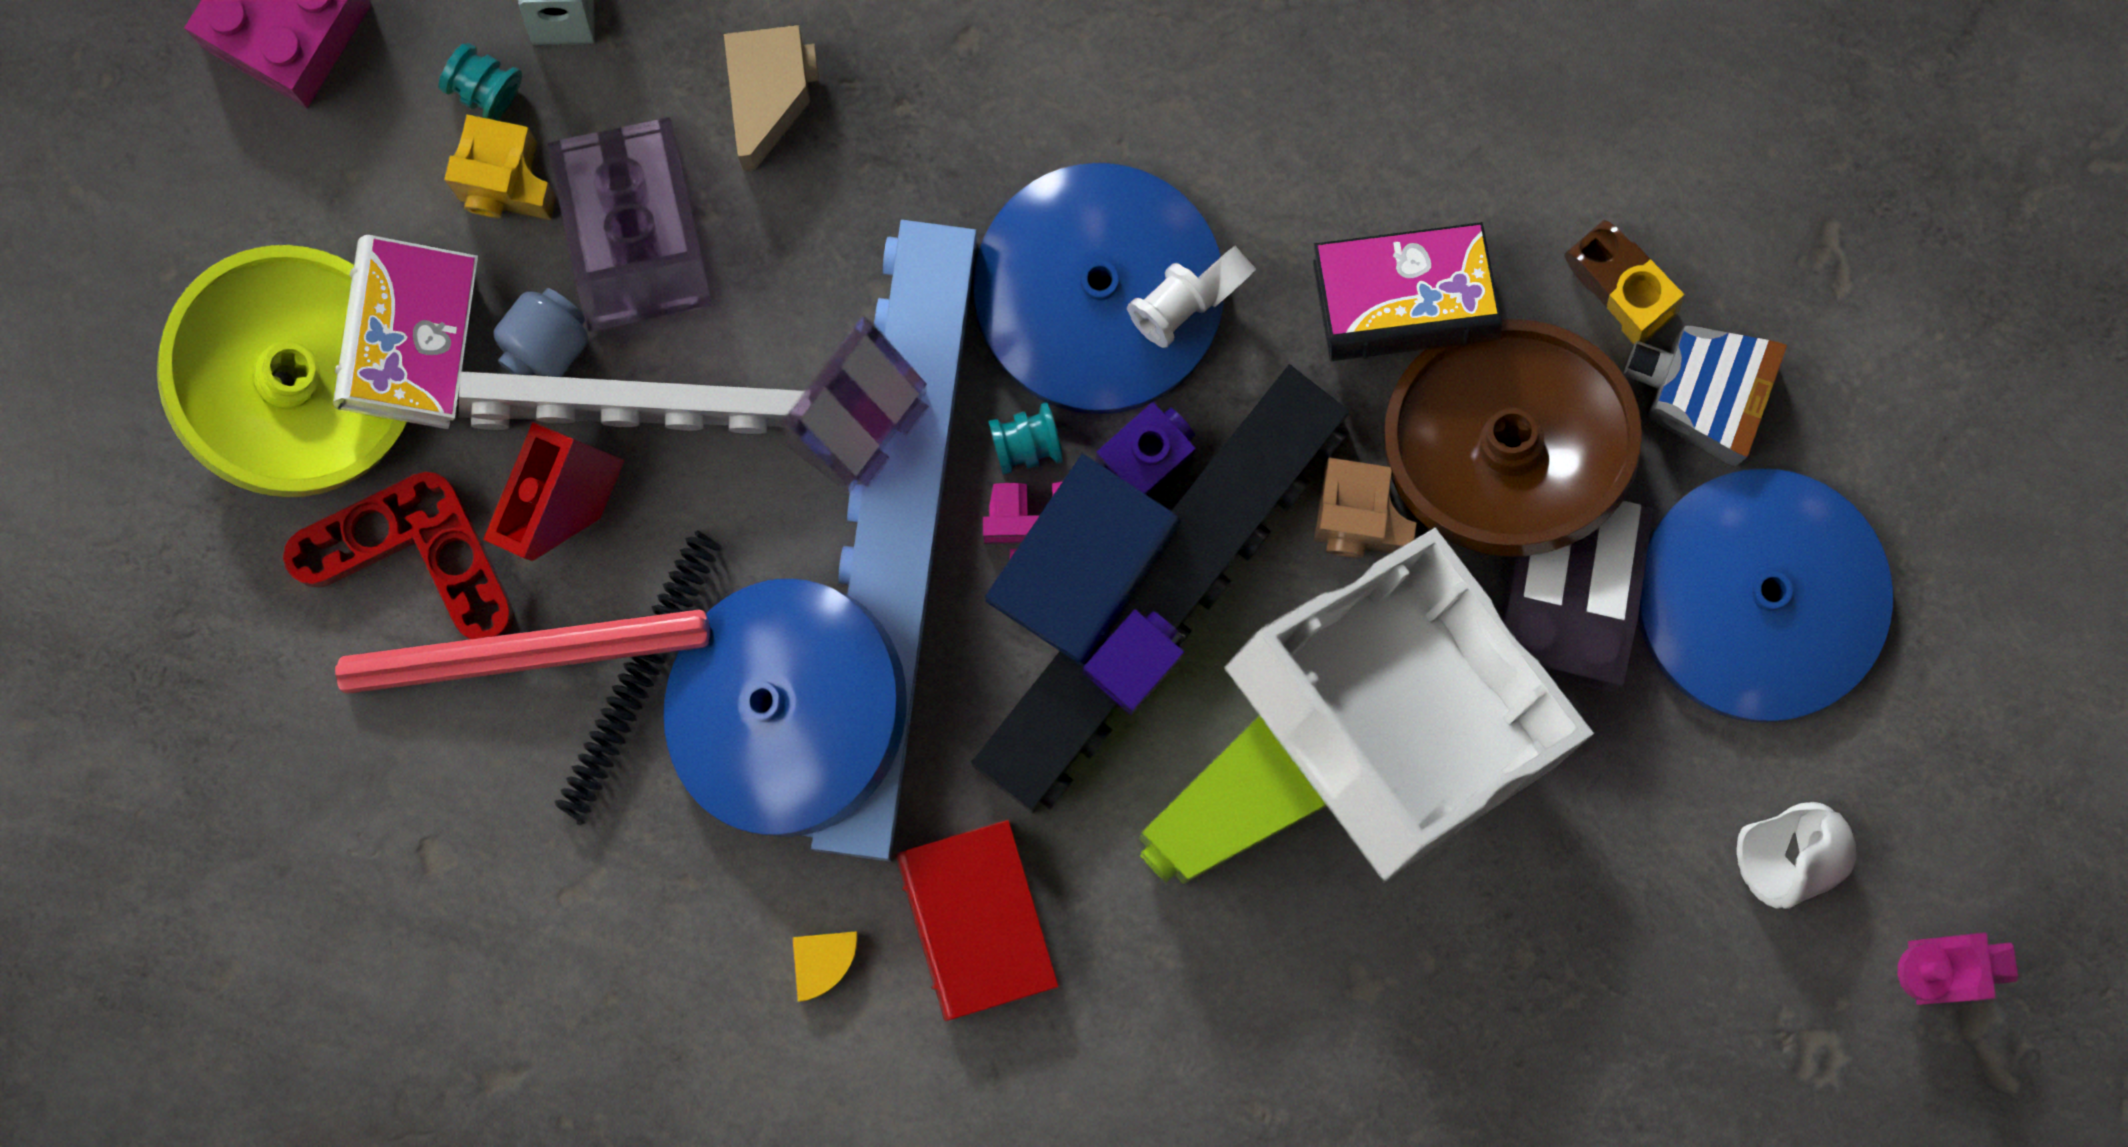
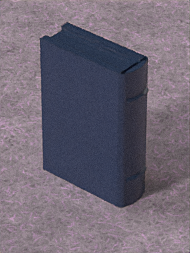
(1082, 560)

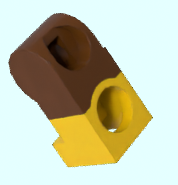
(1625, 281)

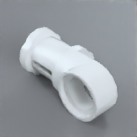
(1186, 293)

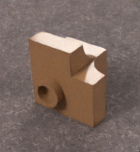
(1358, 511)

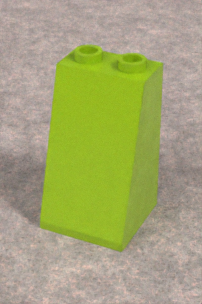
(1230, 807)

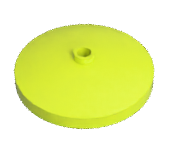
(217, 366)

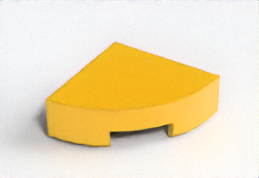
(822, 962)

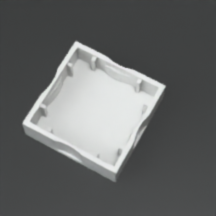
(1408, 702)

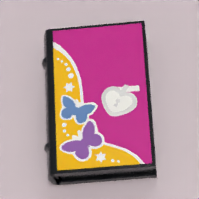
(1407, 292)

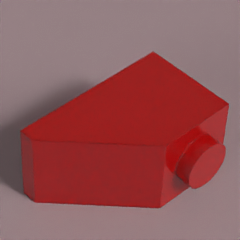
(551, 493)

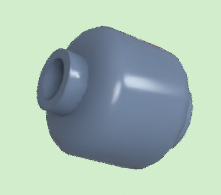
(541, 335)

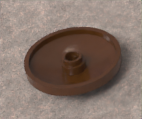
(1514, 440)

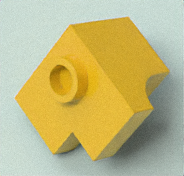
(495, 171)

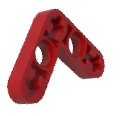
(427, 533)

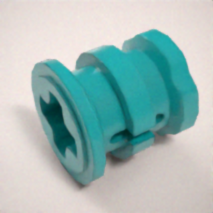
(480, 81)
(1026, 439)

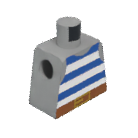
(1709, 387)

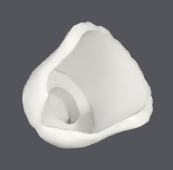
(1823, 862)

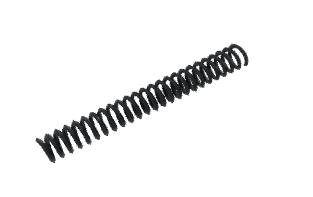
(632, 689)

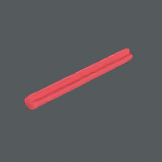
(523, 651)

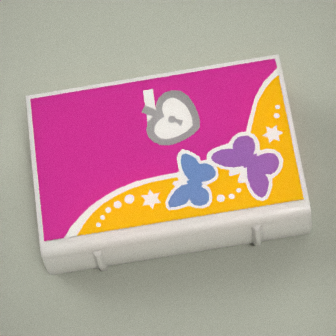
(405, 331)

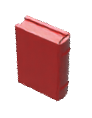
(976, 920)

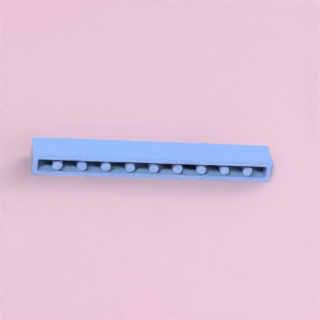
(902, 506)

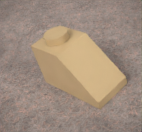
(767, 87)

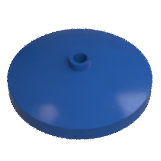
(1057, 331)
(1720, 634)
(786, 709)

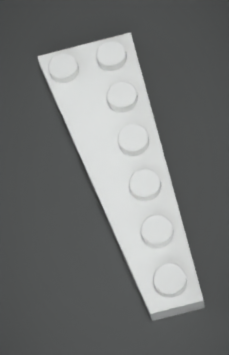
(497, 398)

